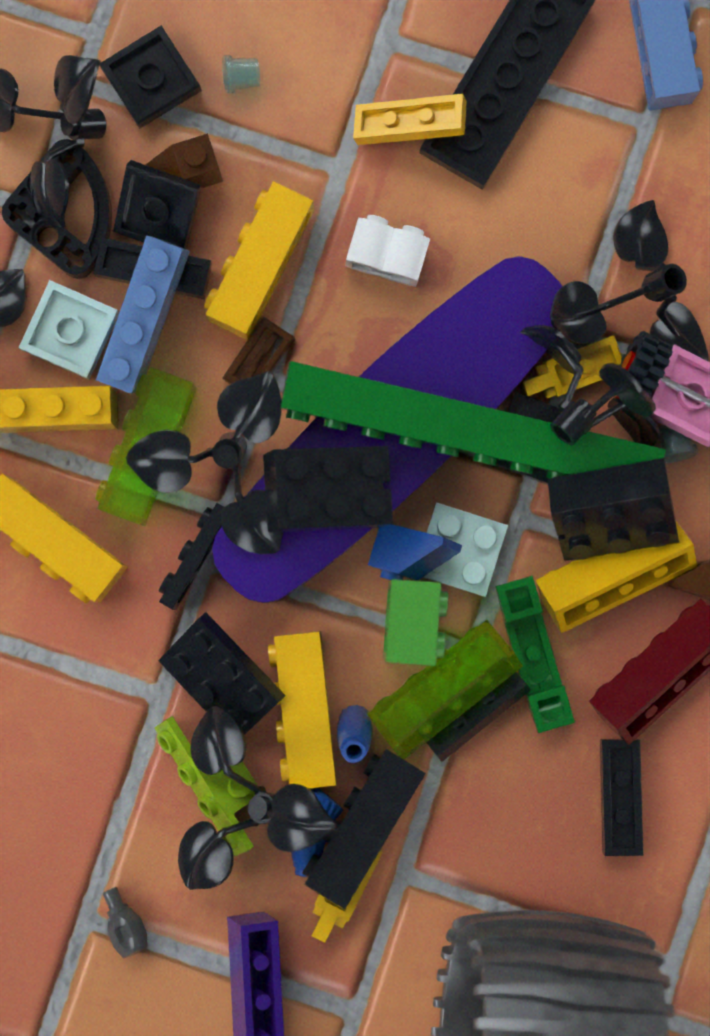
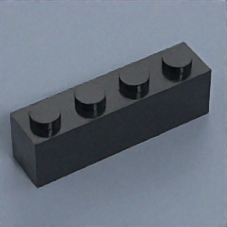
(364, 829)

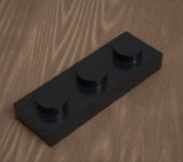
(118, 261)
(192, 557)
(478, 716)
(621, 798)

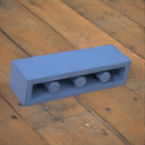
(666, 52)
(142, 314)

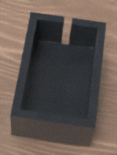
(327, 488)
(613, 509)

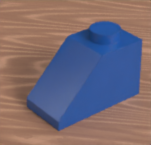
(409, 552)

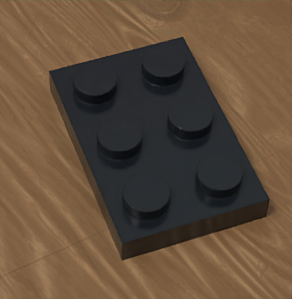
(220, 673)

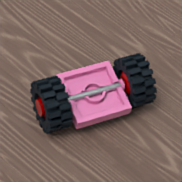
(675, 383)

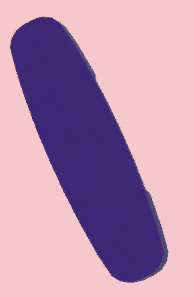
(460, 352)

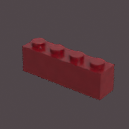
(657, 675)

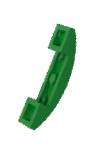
(531, 644)

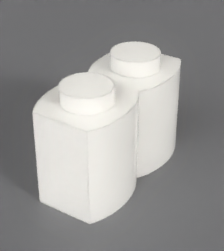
(387, 250)

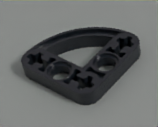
(102, 216)

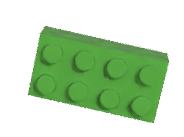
(413, 622)

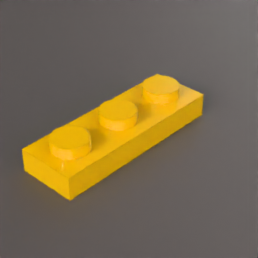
(410, 119)

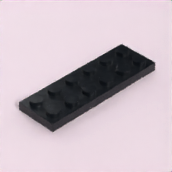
(506, 83)

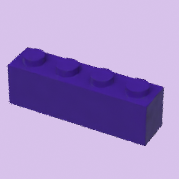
(255, 975)

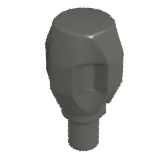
(124, 926)

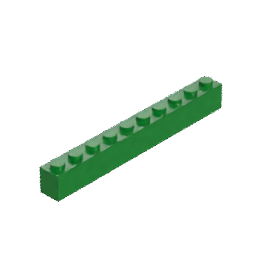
(449, 424)

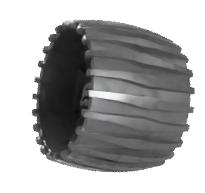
(550, 977)

